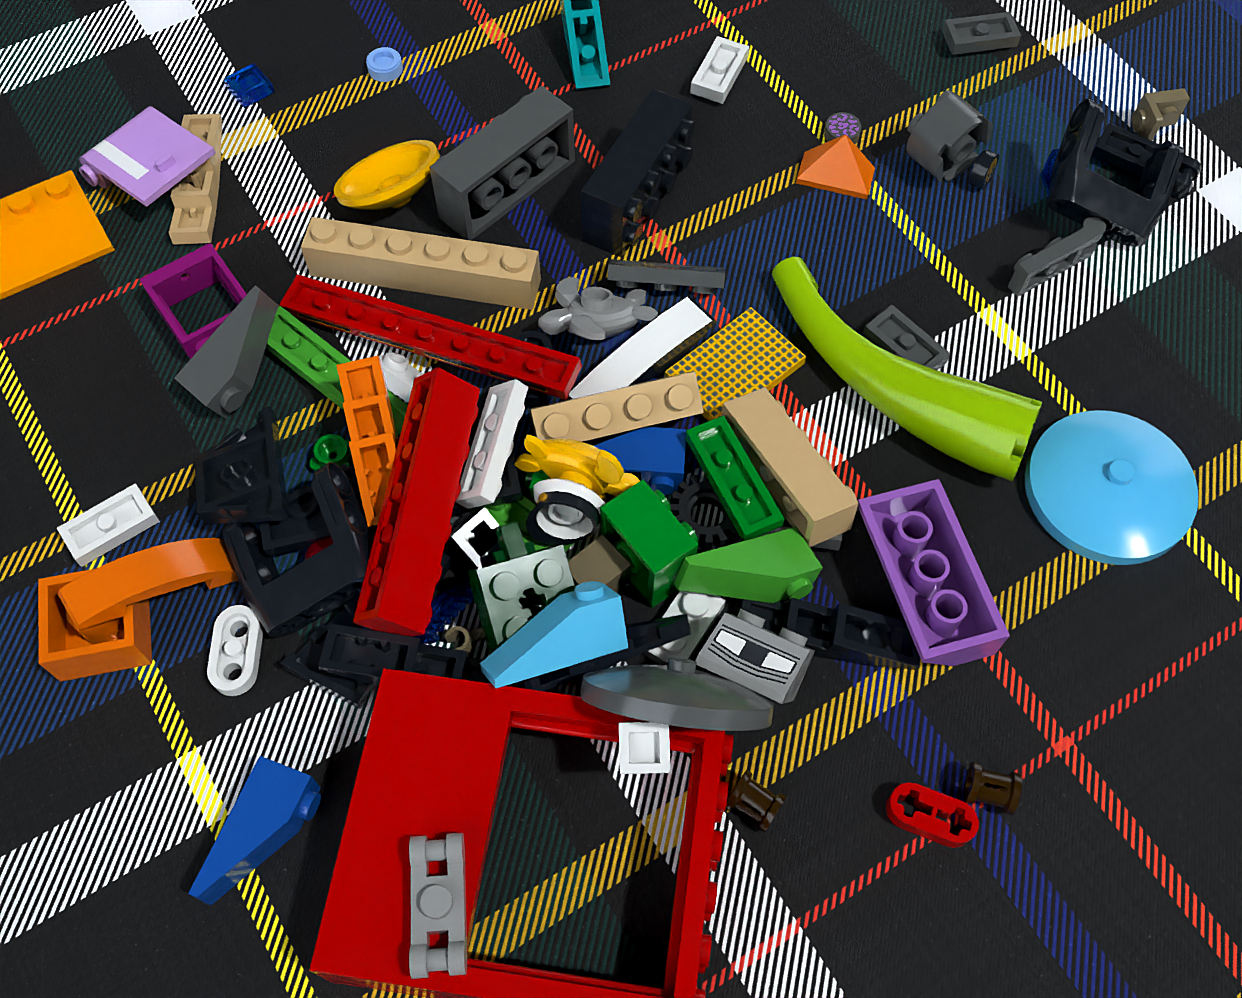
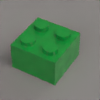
(649, 538)

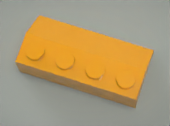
(47, 233)

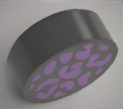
(842, 124)

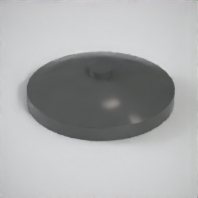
(677, 696)

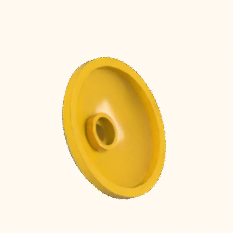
(387, 176)

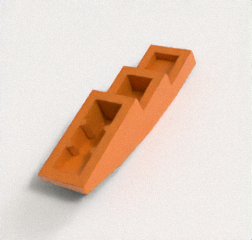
(370, 430)

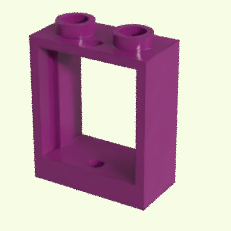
(168, 288)

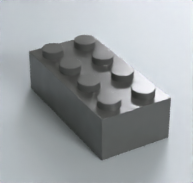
(503, 163)

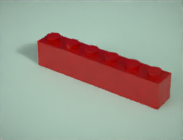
(418, 506)

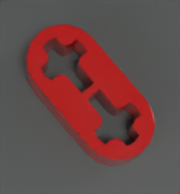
(936, 805)

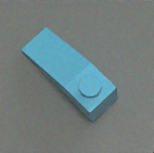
(563, 634)

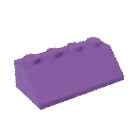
(933, 574)

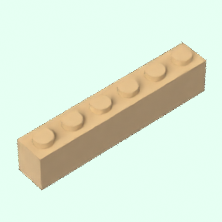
(422, 263)

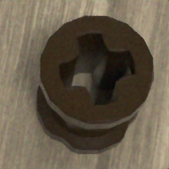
(1009, 786)
(755, 801)

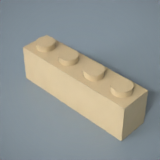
(618, 409)
(791, 467)

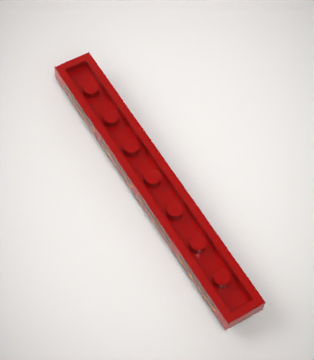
(432, 336)

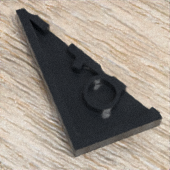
(640, 638)

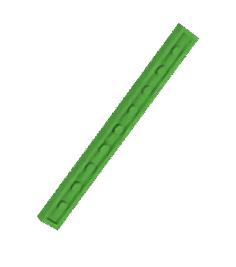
(317, 362)

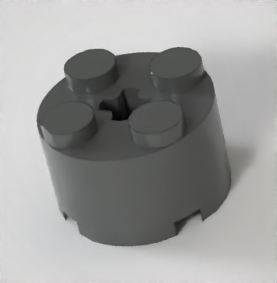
(947, 136)

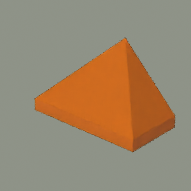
(837, 168)

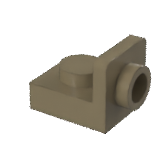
(1158, 110)

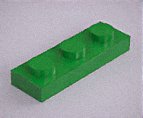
(734, 478)

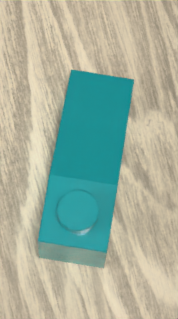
(585, 43)

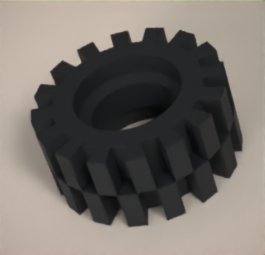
(703, 493)

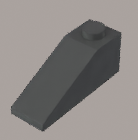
(230, 359)

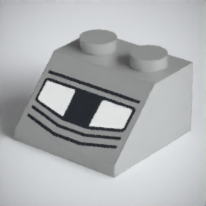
(757, 657)

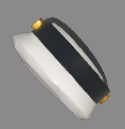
(563, 512)

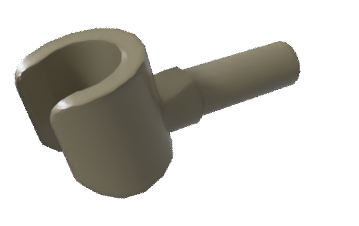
(471, 637)

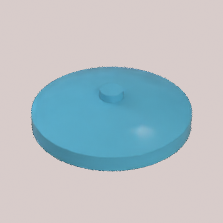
(1111, 487)

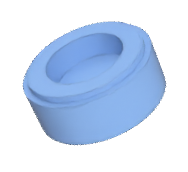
(384, 64)

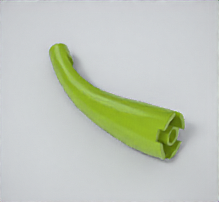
(949, 412)

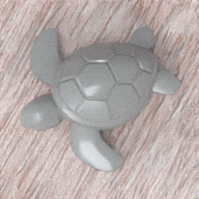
(596, 312)

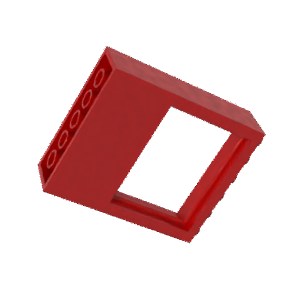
(437, 771)

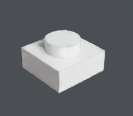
(644, 748)

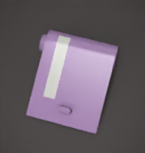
(145, 156)

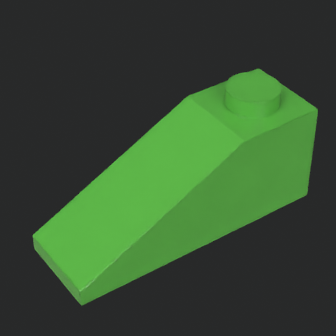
(754, 569)

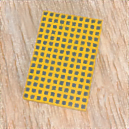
(739, 361)

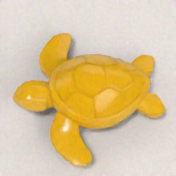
(578, 463)

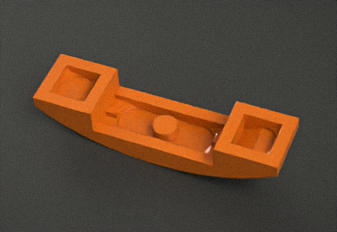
(143, 575)

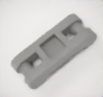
(438, 906)

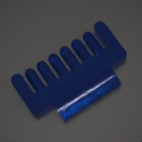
(446, 607)

